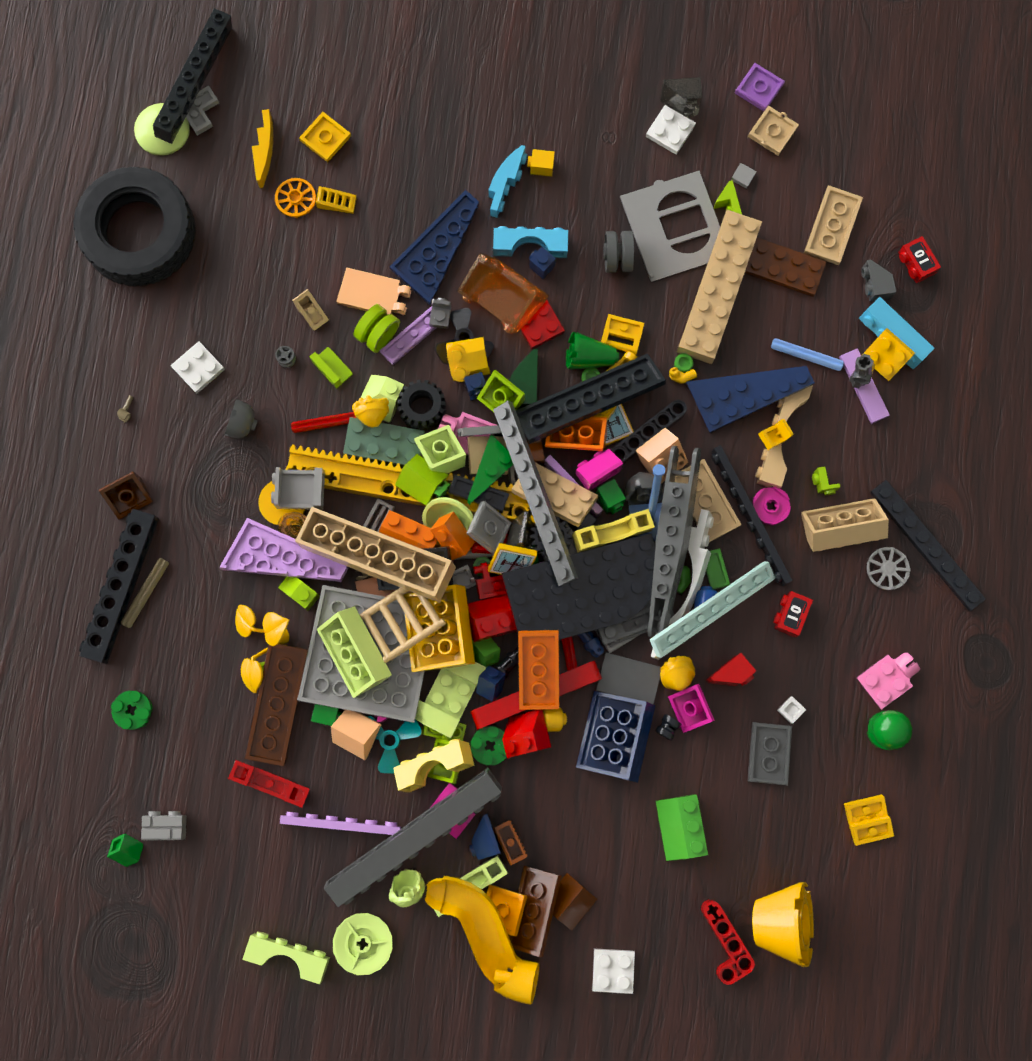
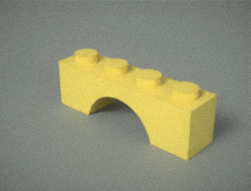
(605, 534)
(413, 773)

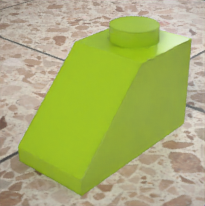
(299, 592)

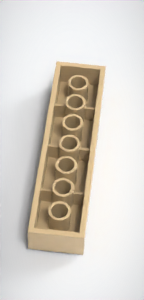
(719, 286)
(376, 554)

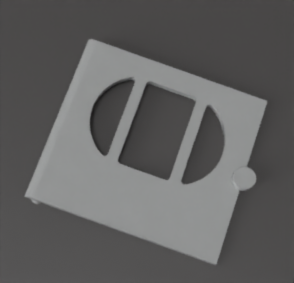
(648, 231)

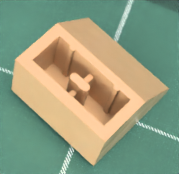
(658, 450)

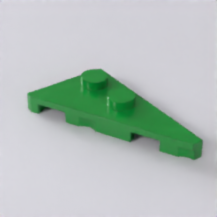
(493, 465)

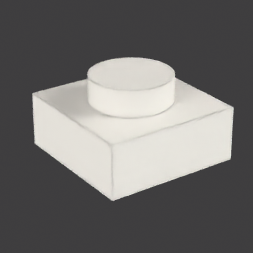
(791, 709)

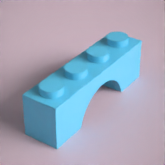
(508, 240)

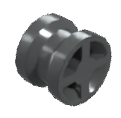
(283, 353)

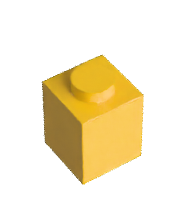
(541, 162)

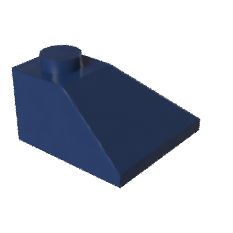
(484, 840)

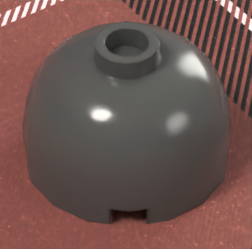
(241, 420)
(639, 489)

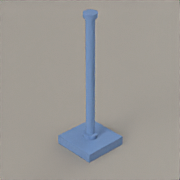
(653, 506)

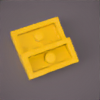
(868, 820)

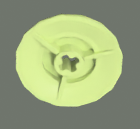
(349, 952)

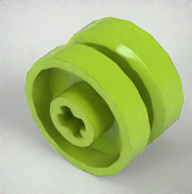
(376, 328)

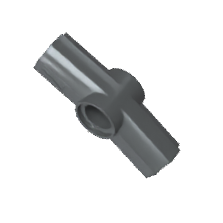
(863, 371)

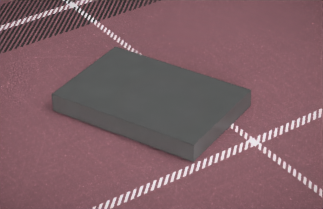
(629, 678)
(769, 753)

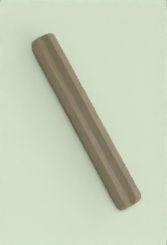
(144, 593)

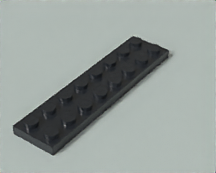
(589, 398)

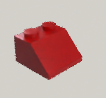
(734, 672)
(526, 734)

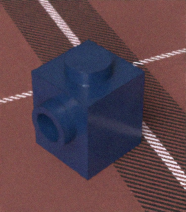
(542, 262)
(490, 683)

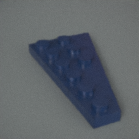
(430, 255)
(737, 396)

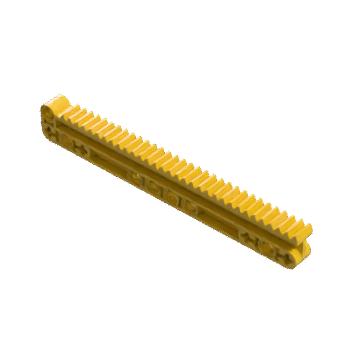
(371, 478)

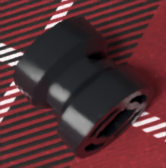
(664, 730)

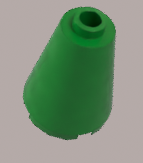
(589, 353)

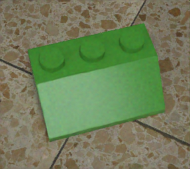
(681, 827)

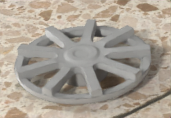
(888, 568)

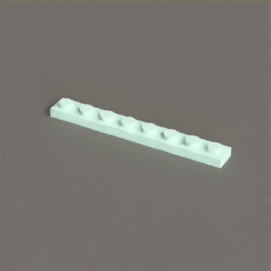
(712, 609)

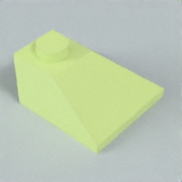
(387, 388)
(441, 450)

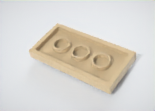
(833, 225)
(711, 497)
(567, 498)

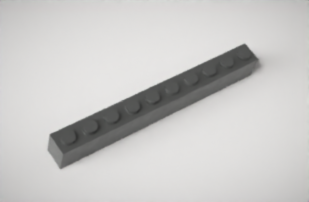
(413, 837)

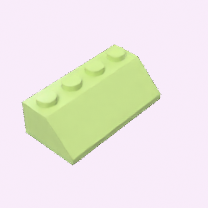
(353, 651)

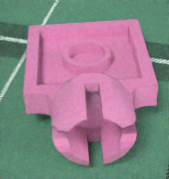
(463, 421)
(889, 678)

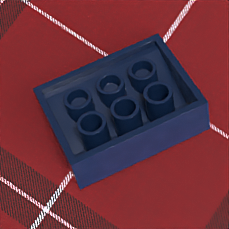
(615, 736)

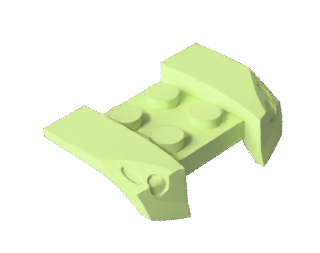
(449, 698)

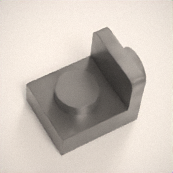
(440, 313)

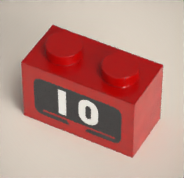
(919, 259)
(793, 614)

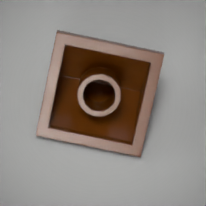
(126, 494)
(572, 902)

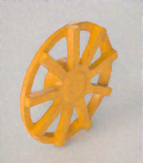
(295, 198)

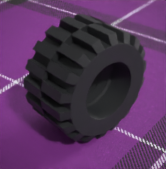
(421, 390)

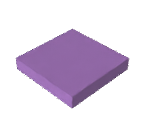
(759, 87)

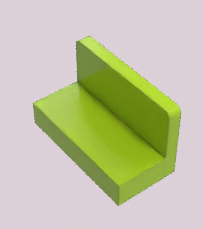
(331, 367)

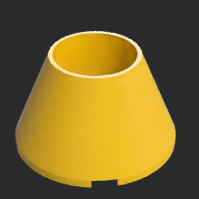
(785, 923)

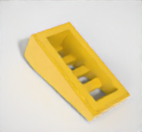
(324, 191)

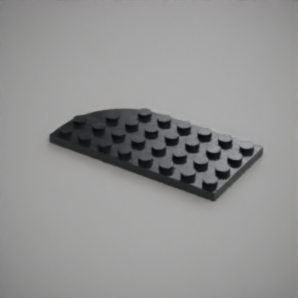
(610, 589)

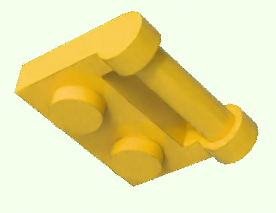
(624, 329)

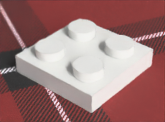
(670, 129)
(197, 367)
(613, 971)

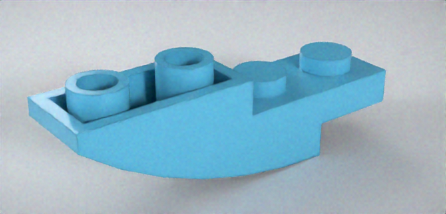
(506, 176)

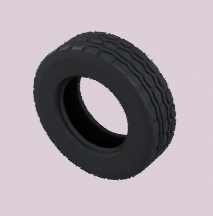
(126, 187)

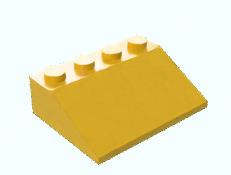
(449, 645)

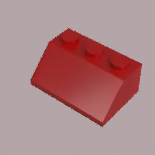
(491, 618)

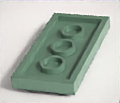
(382, 443)

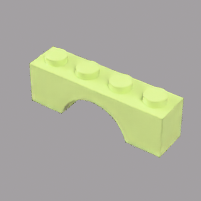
(485, 874)
(311, 964)

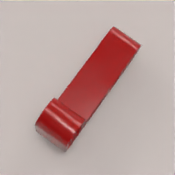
(724, 938)

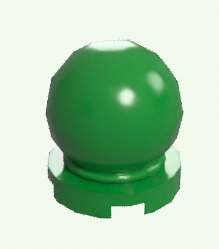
(889, 730)

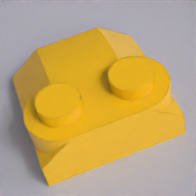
(467, 358)

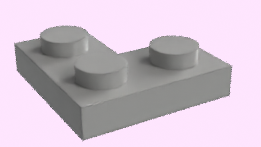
(196, 115)

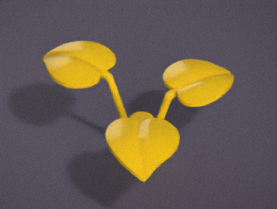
(275, 633)

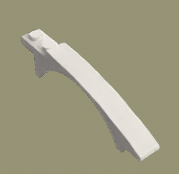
(700, 557)

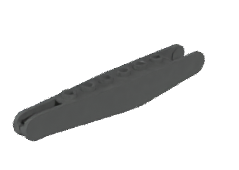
(672, 538)

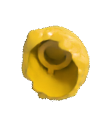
(371, 411)
(677, 673)

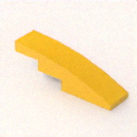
(263, 152)

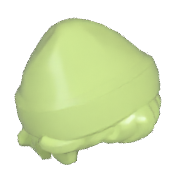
(407, 888)

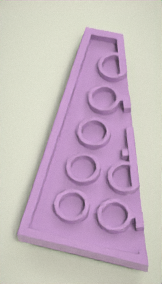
(274, 553)

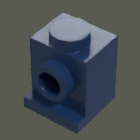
(474, 385)

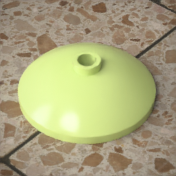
(145, 134)
(443, 506)

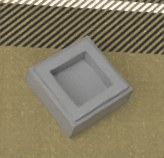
(743, 175)

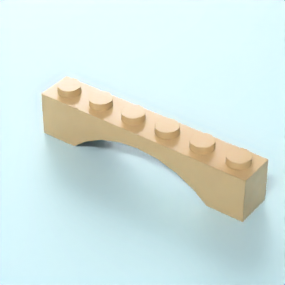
(773, 467)

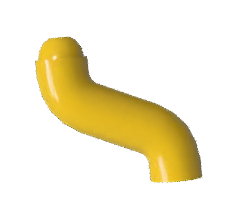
(486, 936)

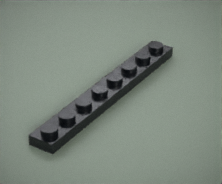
(746, 508)
(928, 545)

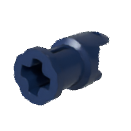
(591, 643)

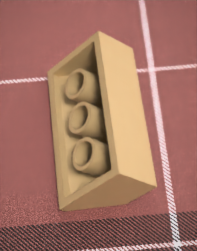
(845, 525)

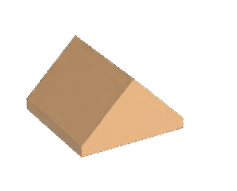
(355, 733)

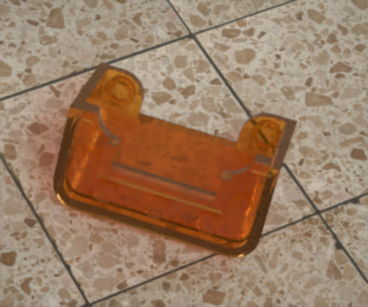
(502, 292)

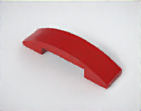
(269, 783)

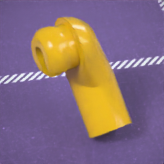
(682, 377)

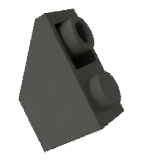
(878, 281)

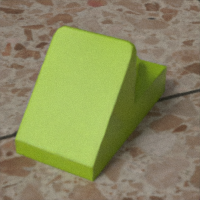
(728, 199)

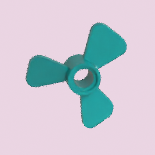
(389, 758)

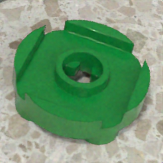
(142, 713)
(478, 746)

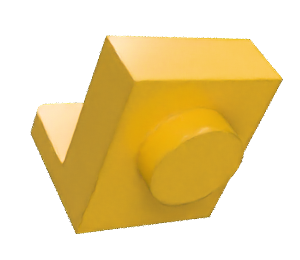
(776, 434)

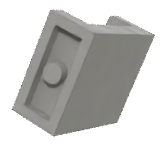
(298, 489)

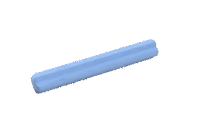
(807, 354)

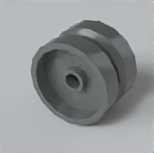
(619, 251)

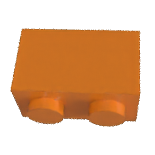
(452, 533)

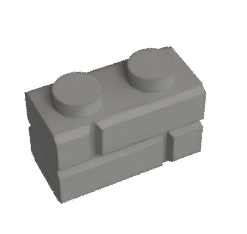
(163, 826)

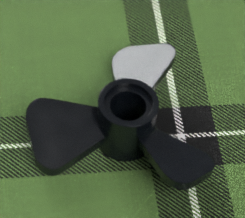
(460, 320)

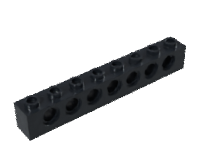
(192, 76)
(122, 596)

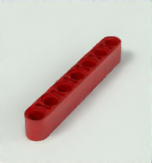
(509, 705)

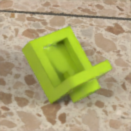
(821, 481)

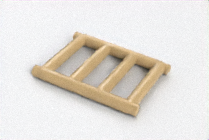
(404, 644)

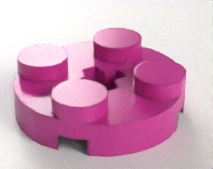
(781, 501)

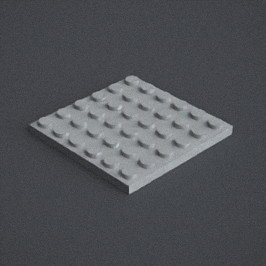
(323, 683)

